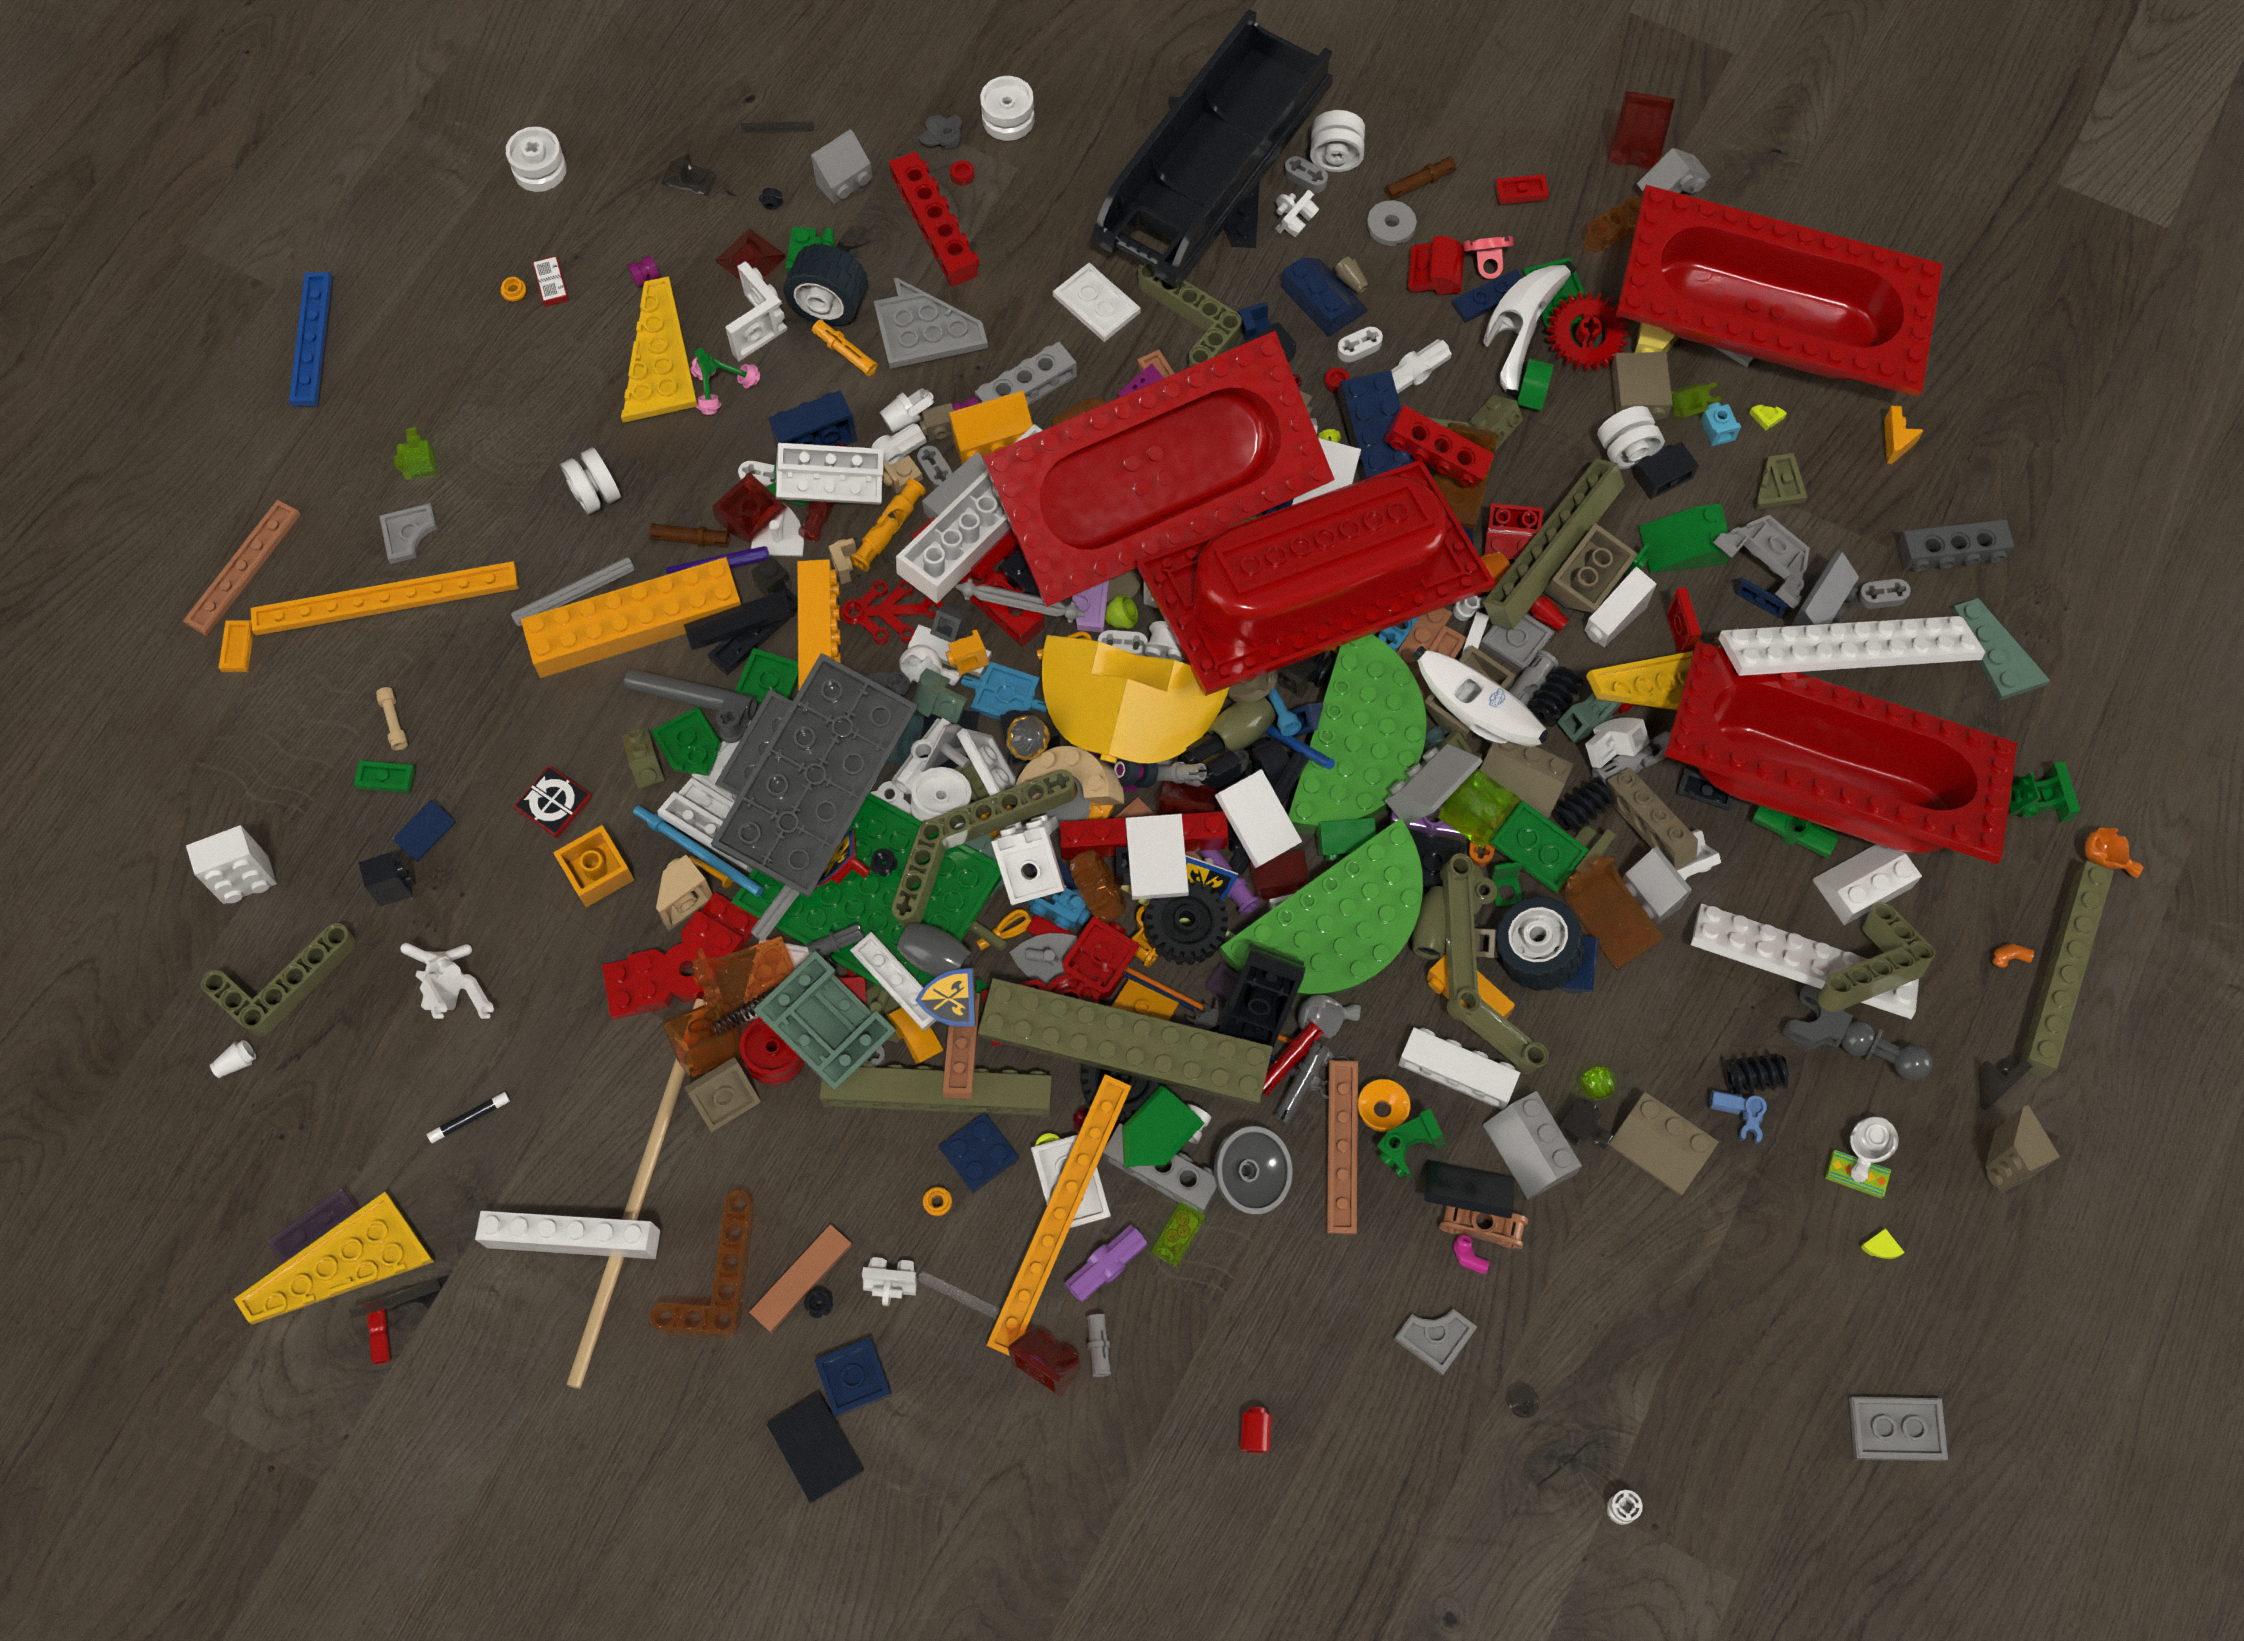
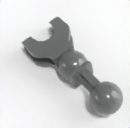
(1856, 1037)

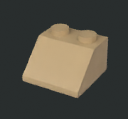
(681, 892)

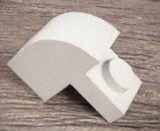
(1616, 737)

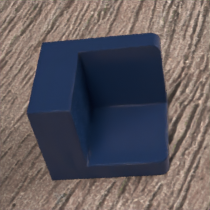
(1254, 319)

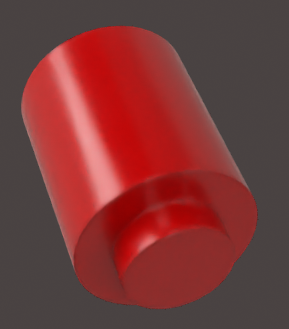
(1256, 1431)

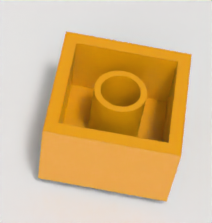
(594, 866)

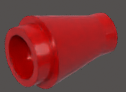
(1548, 613)

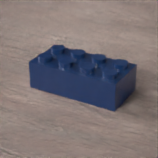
(1368, 411)

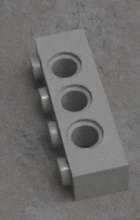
(1040, 382)
(1168, 1183)

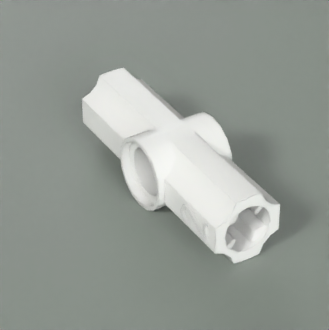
(1417, 367)
(901, 443)
(911, 768)

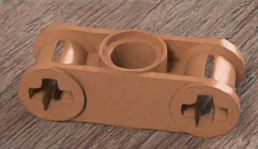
(1498, 1232)

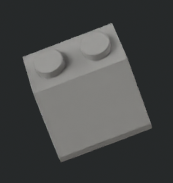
(841, 167)
(1657, 886)

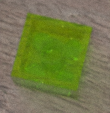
(1479, 808)

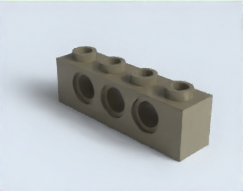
(1652, 818)

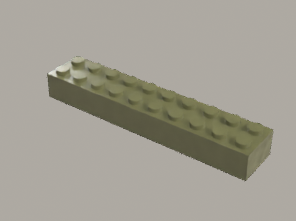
(1125, 1042)

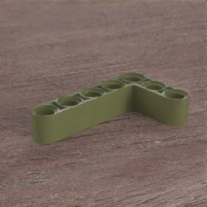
(1195, 312)
(1903, 961)
(282, 984)

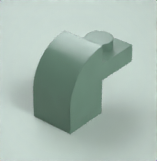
(935, 698)
(1586, 715)

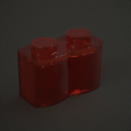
(1280, 875)

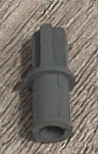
(836, 940)

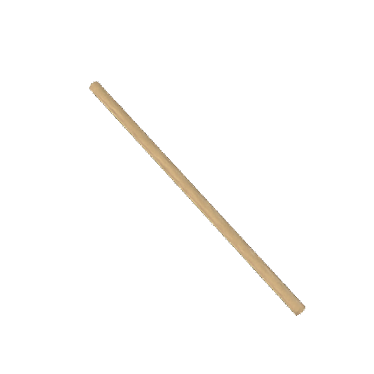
(631, 1213)

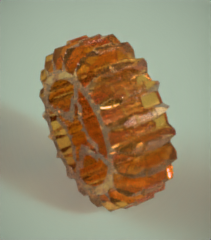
(1097, 886)

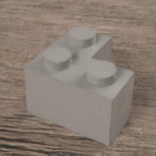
(1677, 173)

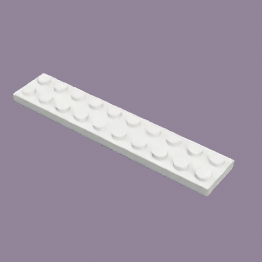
(1850, 645)

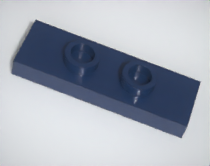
(1484, 297)

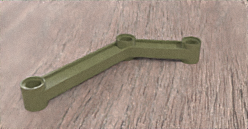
(1463, 973)

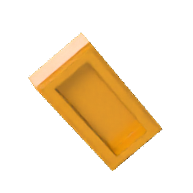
(236, 646)

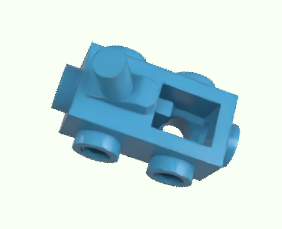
(1066, 908)

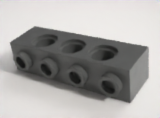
(1994, 536)

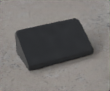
(1697, 787)

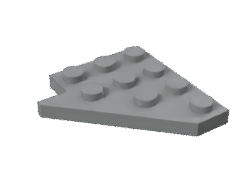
(924, 328)

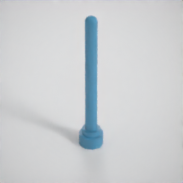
(1287, 721)

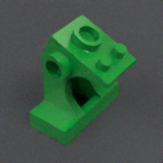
(2055, 792)
(1418, 1130)

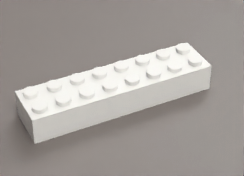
(955, 538)

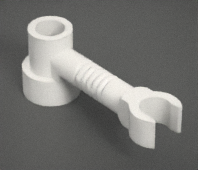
(1466, 608)

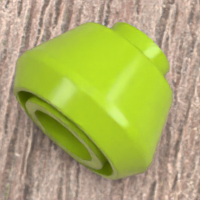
(1121, 612)

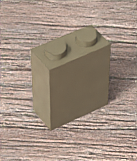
(1642, 381)

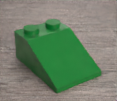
(1685, 539)

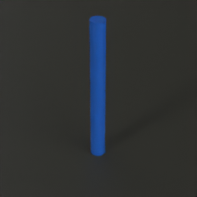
(1301, 747)

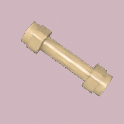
(386, 700)

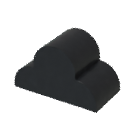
(1262, 995)

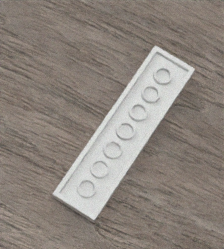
(1788, 955)

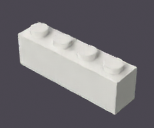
(1459, 1068)

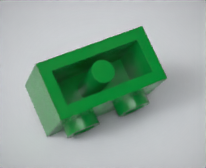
(1343, 836)

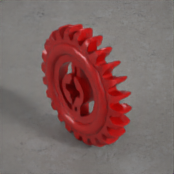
(1595, 316)

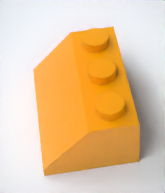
(990, 425)

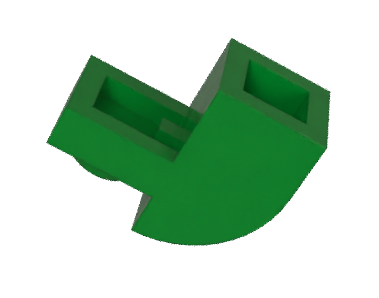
(1535, 384)

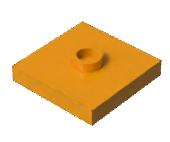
(1145, 1001)

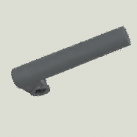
(733, 707)

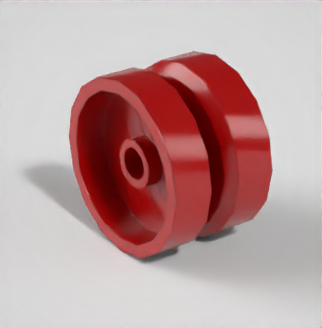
(765, 1066)

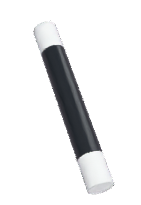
(468, 1117)

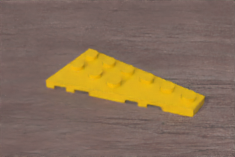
(659, 363)
(1645, 682)
(353, 1254)

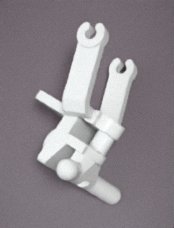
(444, 980)

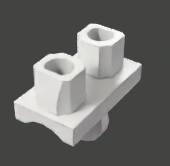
(1291, 222)
(887, 1282)

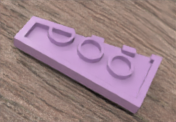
(1093, 603)

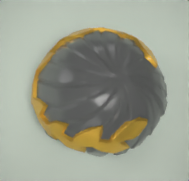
(1027, 737)

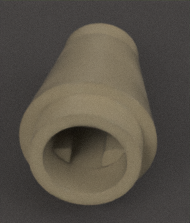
(1351, 275)

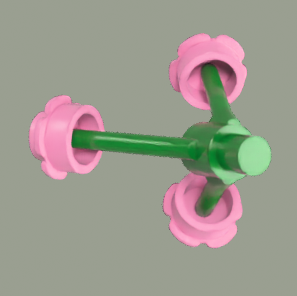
(705, 366)

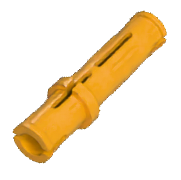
(836, 341)

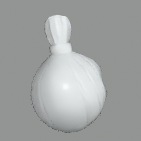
(919, 658)
(1873, 1142)

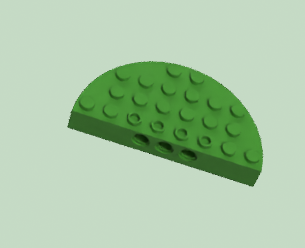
(1370, 729)
(1345, 919)

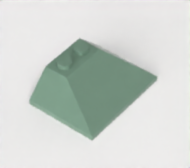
(824, 1021)

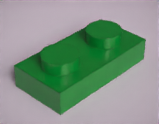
(384, 777)

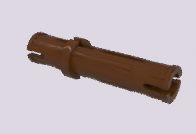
(1428, 174)
(700, 536)

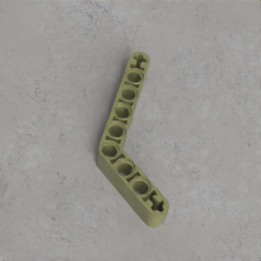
(973, 829)

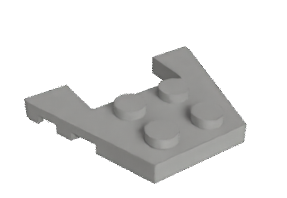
(1776, 548)

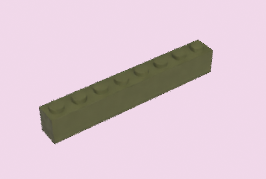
(1554, 544)
(2066, 968)
(922, 1091)

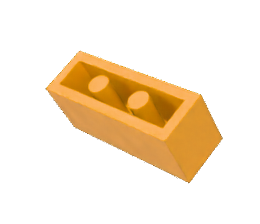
(1488, 992)

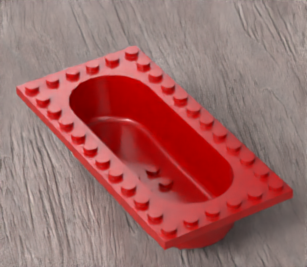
(1780, 291)
(1158, 468)
(1314, 576)
(1844, 759)

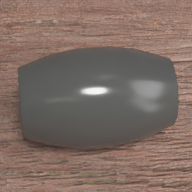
(932, 949)

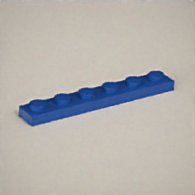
(310, 339)

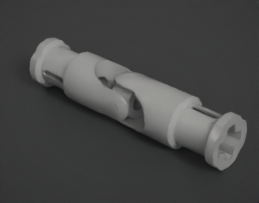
(1533, 678)
(1636, 763)

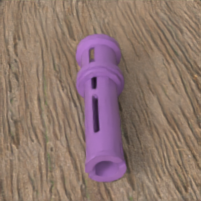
(1239, 892)

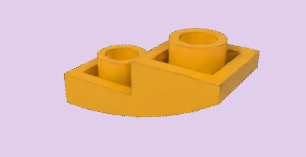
(919, 1042)

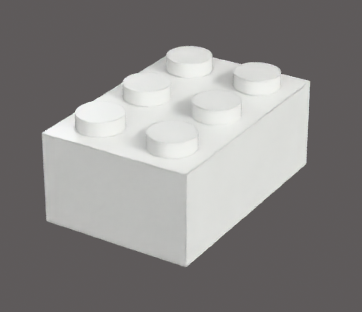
(231, 865)

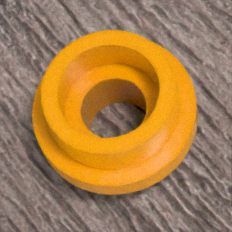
(511, 284)
(937, 1192)

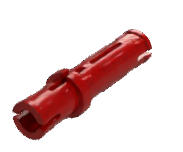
(1292, 1054)

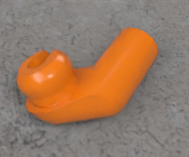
(2011, 951)

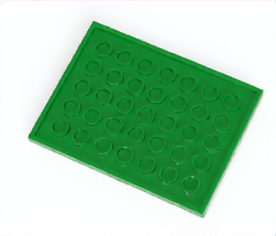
(956, 900)

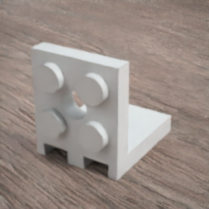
(761, 322)
(1023, 845)

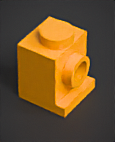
(967, 654)

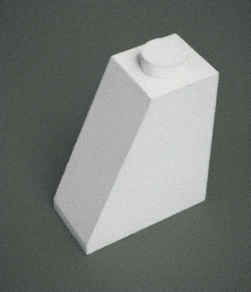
(1620, 607)

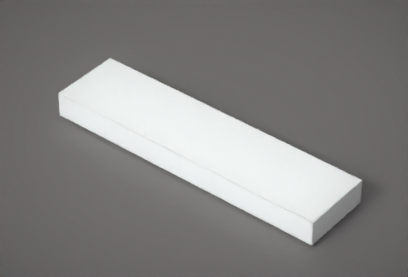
(892, 977)

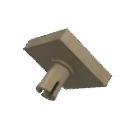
(722, 1094)

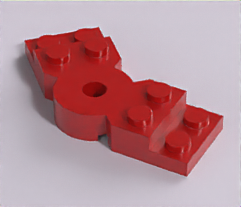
(1092, 965)
(652, 979)

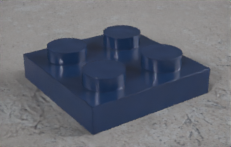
(978, 1153)
(852, 1377)

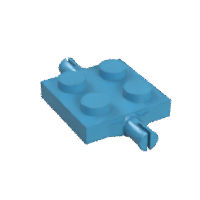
(1004, 690)

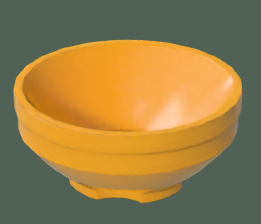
(1389, 1093)

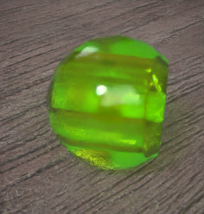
(1598, 1083)

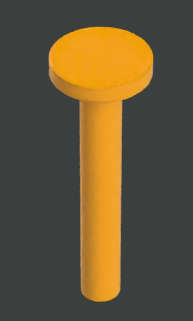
(726, 881)

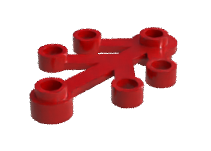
(887, 611)

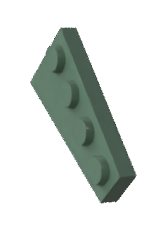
(2004, 661)

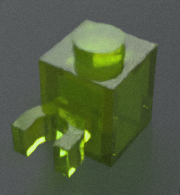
(1692, 399)
(415, 457)

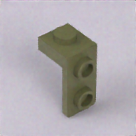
(642, 757)

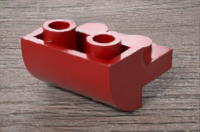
(1437, 266)
(1511, 528)

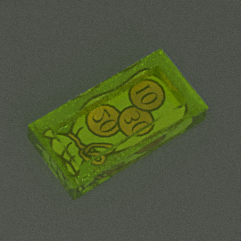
(1178, 1234)

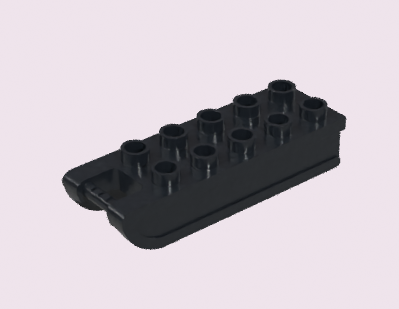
(1212, 148)

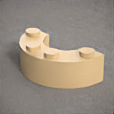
(1095, 775)

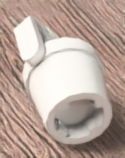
(905, 410)

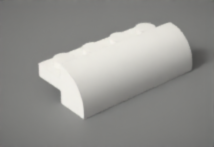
(829, 473)
(698, 813)

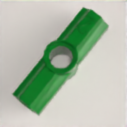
(1810, 835)

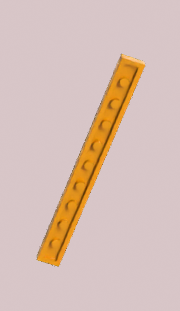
(384, 598)
(1059, 1214)

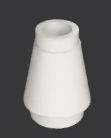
(233, 1058)

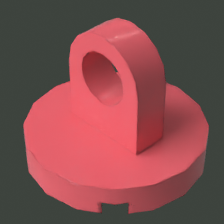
(1489, 249)

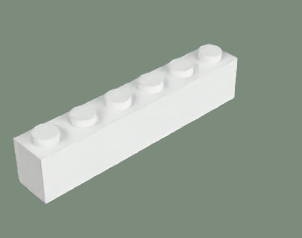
(568, 1234)

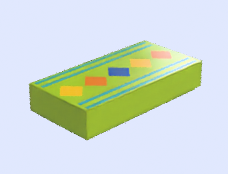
(1840, 1172)

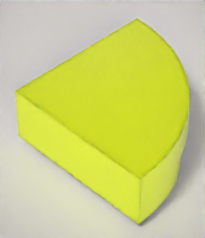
(1767, 416)
(1883, 1246)

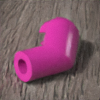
(1466, 1256)

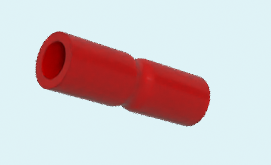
(378, 1338)

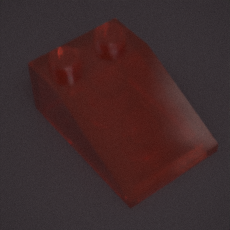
(1641, 129)
(1044, 1361)

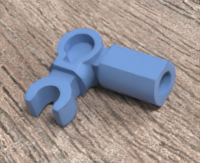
(1752, 1110)

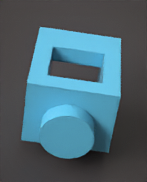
(1720, 424)

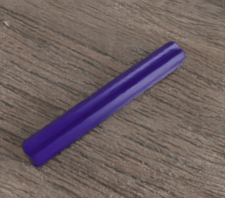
(734, 559)

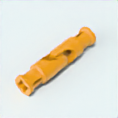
(880, 535)

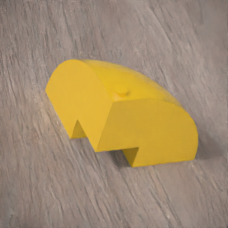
(1124, 701)

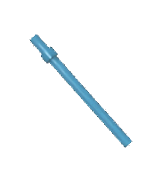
(659, 825)

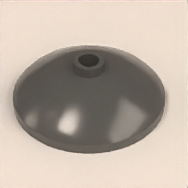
(1266, 1167)

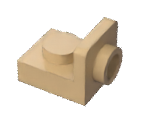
(897, 473)
(840, 555)

